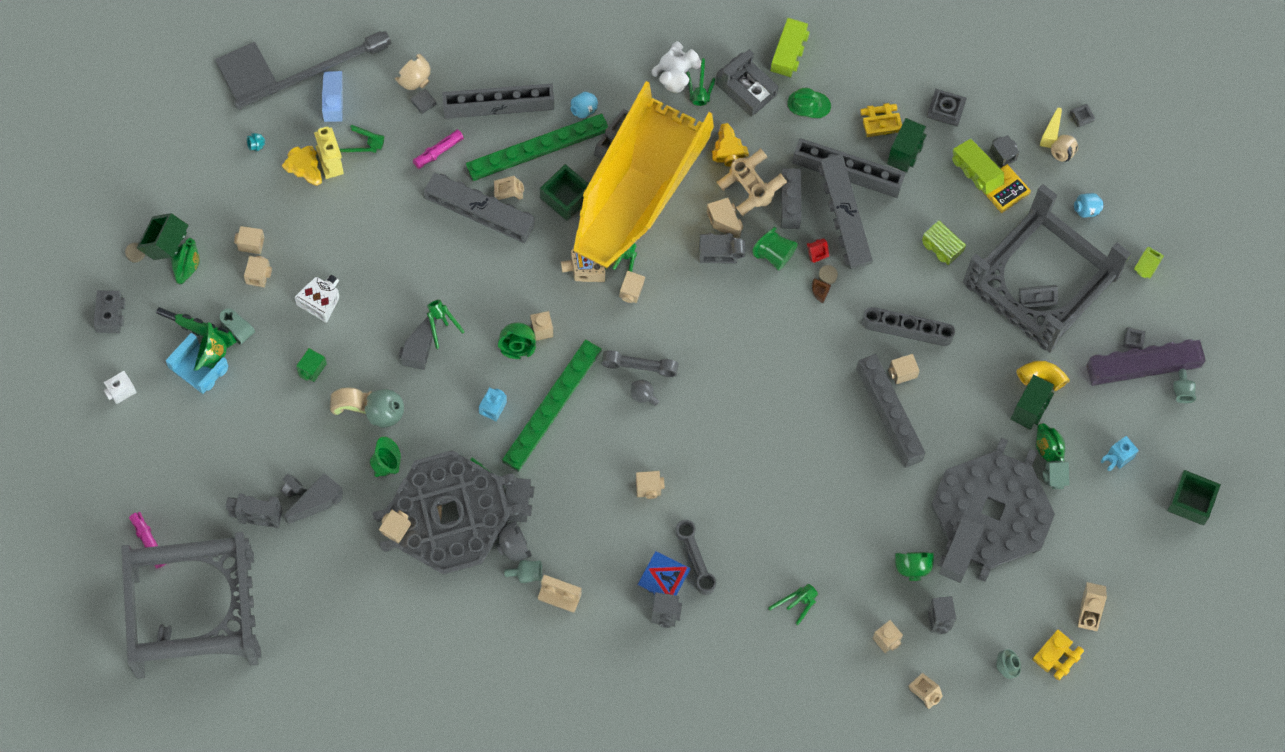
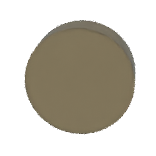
(134, 254)
(828, 274)

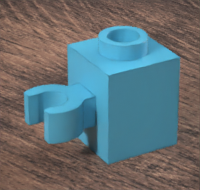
(493, 404)
(1120, 453)

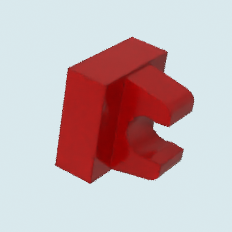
(818, 250)

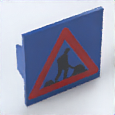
(663, 575)

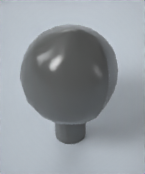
(643, 391)

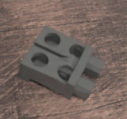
(255, 511)

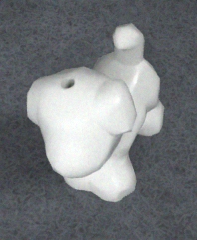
(675, 65)

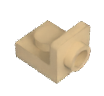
(508, 188)
(926, 690)

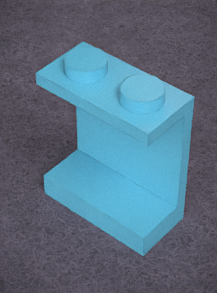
(183, 362)

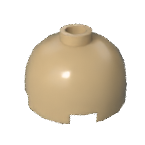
(414, 74)

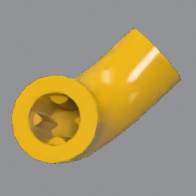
(1044, 370)

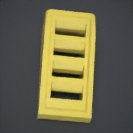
(1051, 132)

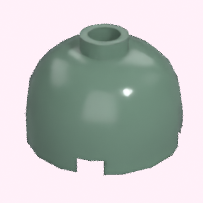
(384, 408)

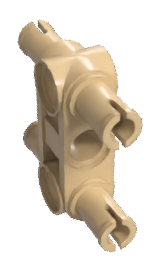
(751, 182)

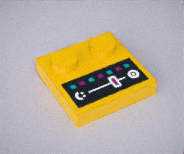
(1009, 193)

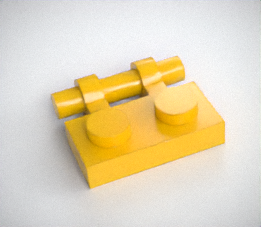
(881, 124)
(1052, 652)

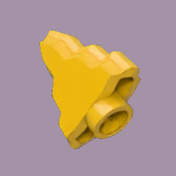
(728, 146)
(303, 164)

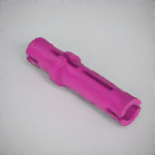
(432, 153)
(143, 532)

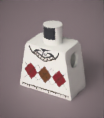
(319, 297)

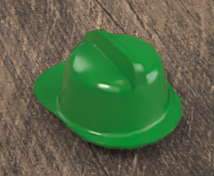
(809, 103)
(386, 457)

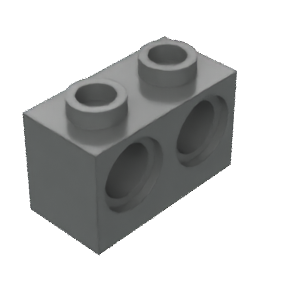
(941, 614)

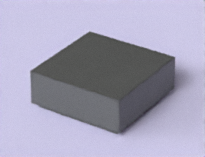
(423, 101)
(1082, 115)
(1134, 338)

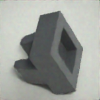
(292, 486)

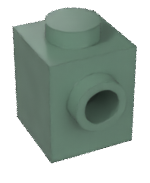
(1056, 474)

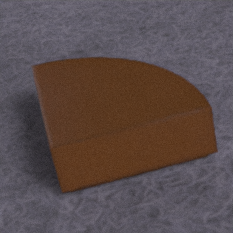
(820, 290)

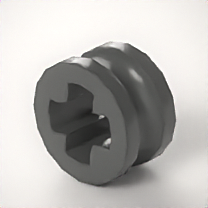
(164, 633)

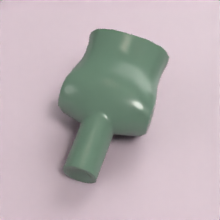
(1184, 388)
(526, 571)

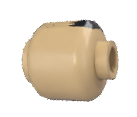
(1064, 148)

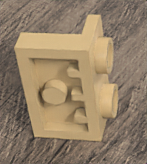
(559, 593)

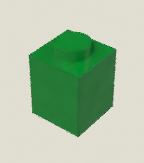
(311, 365)

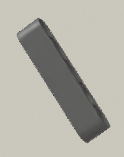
(900, 330)

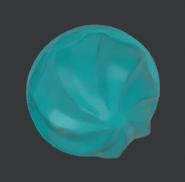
(255, 142)

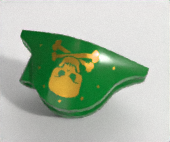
(185, 261)
(211, 349)
(1050, 443)

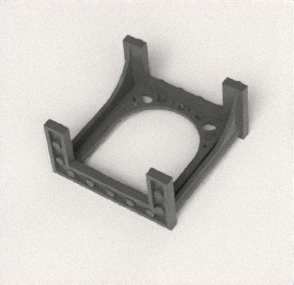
(1053, 328)
(237, 643)

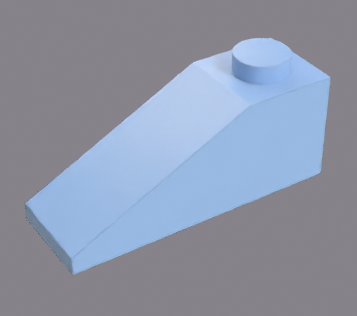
(332, 96)

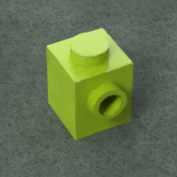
(1148, 262)

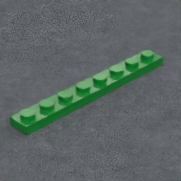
(536, 147)
(551, 405)

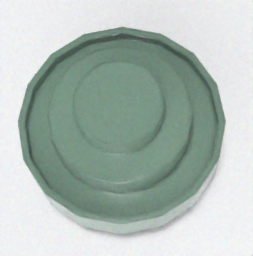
(1008, 664)

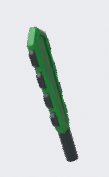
(196, 325)

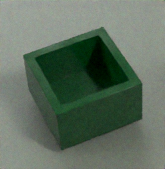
(907, 145)
(564, 192)
(163, 236)
(1033, 402)
(1193, 497)

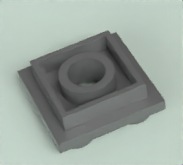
(939, 113)

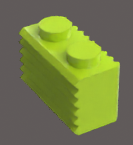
(943, 243)

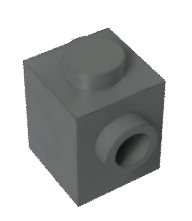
(1004, 150)

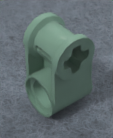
(237, 326)

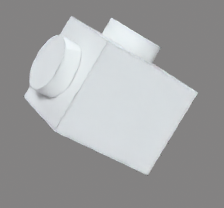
(119, 387)

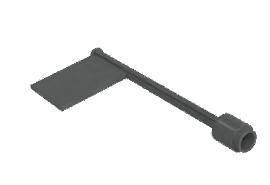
(253, 80)

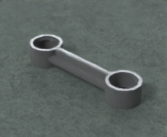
(664, 367)
(696, 557)

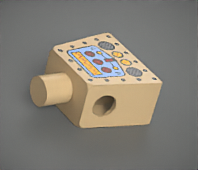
(583, 269)

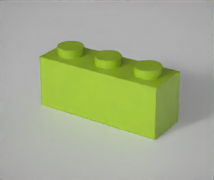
(790, 47)
(978, 166)

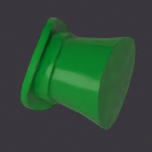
(774, 249)

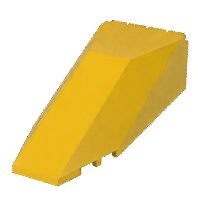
(637, 177)

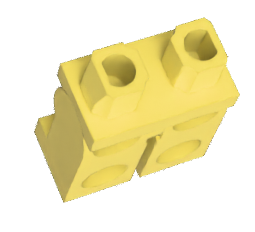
(328, 152)

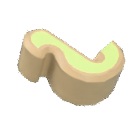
(348, 399)

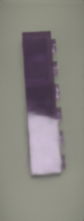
(1145, 362)

